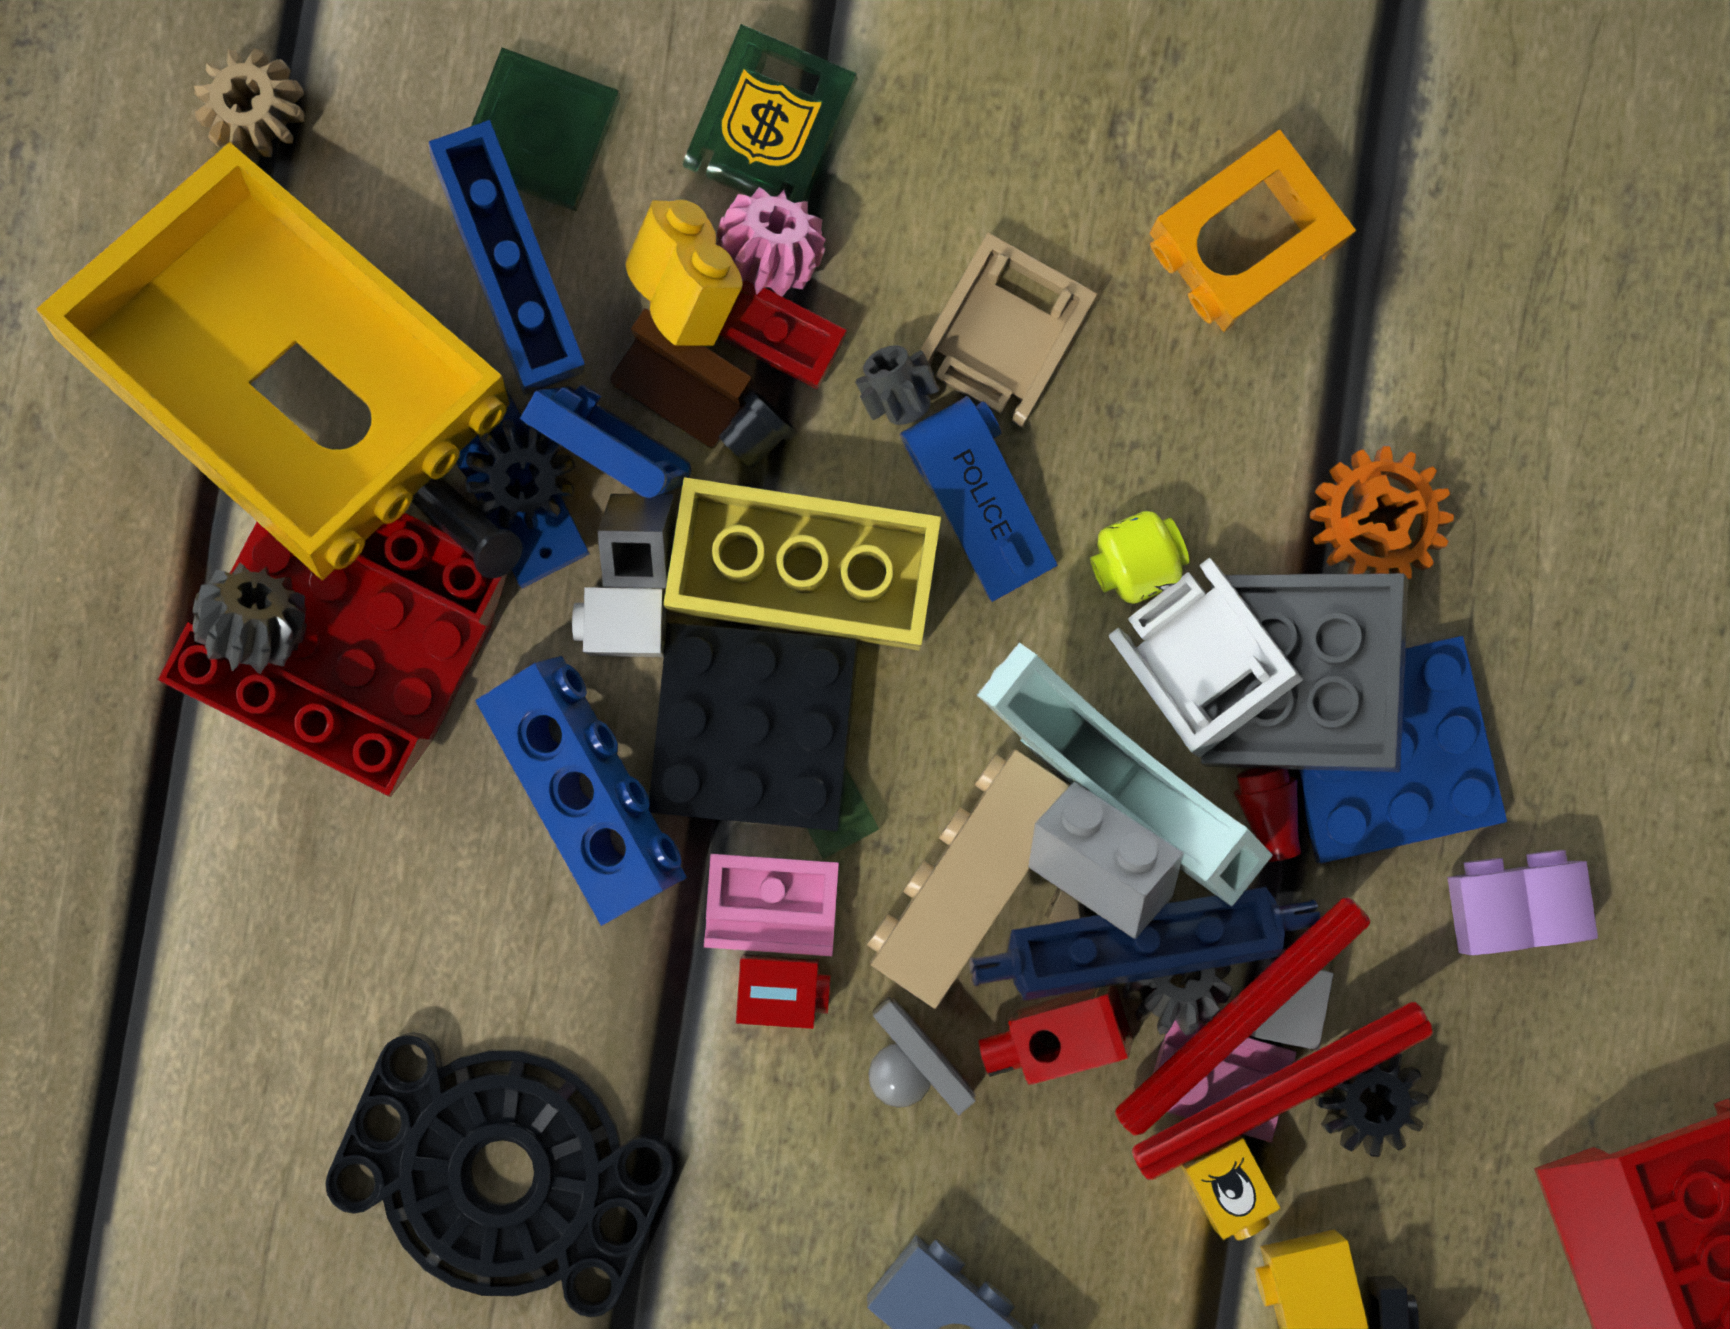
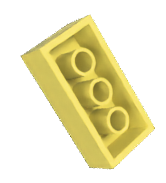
(802, 563)

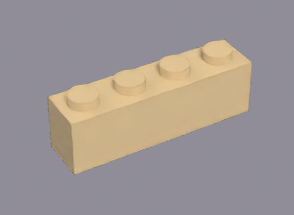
(970, 881)

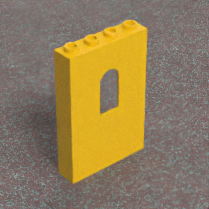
(220, 291)

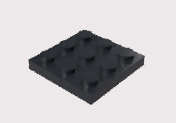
(753, 726)

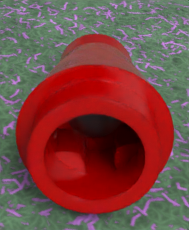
(1271, 809)

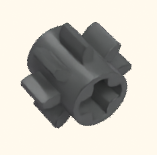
(897, 385)

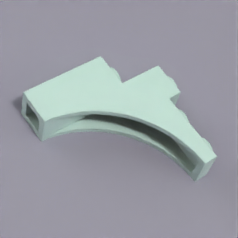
(1102, 759)

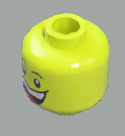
(1139, 556)

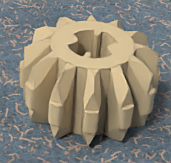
(228, 97)

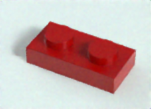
(782, 334)

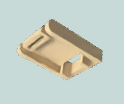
(998, 341)

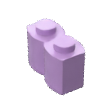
(1522, 905)

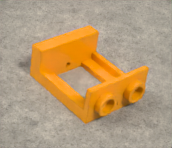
(1301, 194)

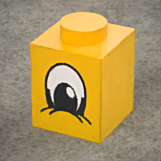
(1231, 1190)

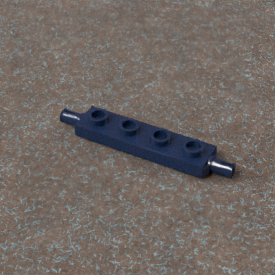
(1178, 940)

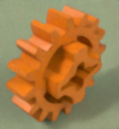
(1375, 492)

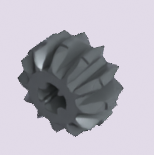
(249, 618)
(1186, 1005)

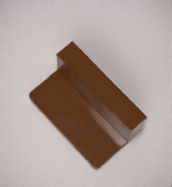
(681, 383)

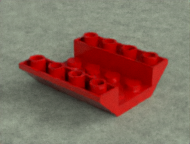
(376, 655)
(1649, 1227)

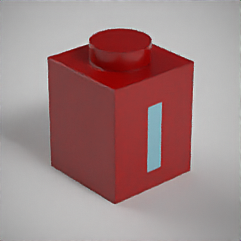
(781, 991)

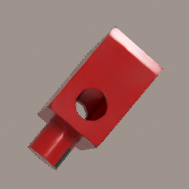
(1089, 1028)

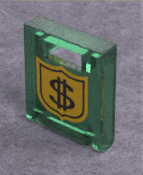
(767, 129)

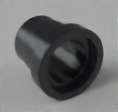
(756, 429)

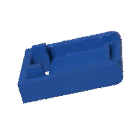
(605, 440)

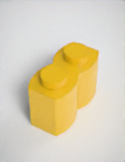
(683, 273)

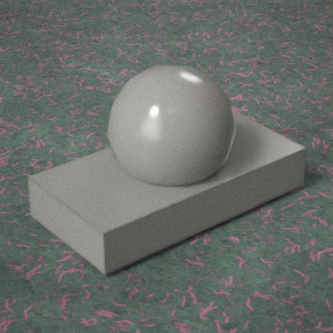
(905, 1070)

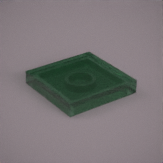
(547, 125)

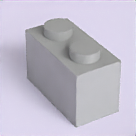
(1104, 859)

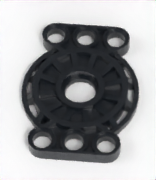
(435, 1161)

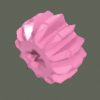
(772, 240)

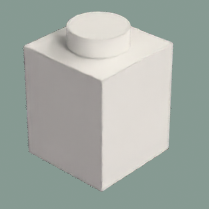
(621, 622)

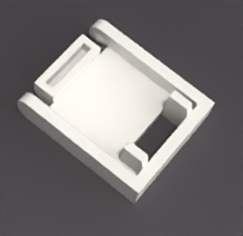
(1199, 650)

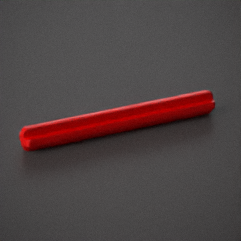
(1242, 1016)
(1282, 1090)

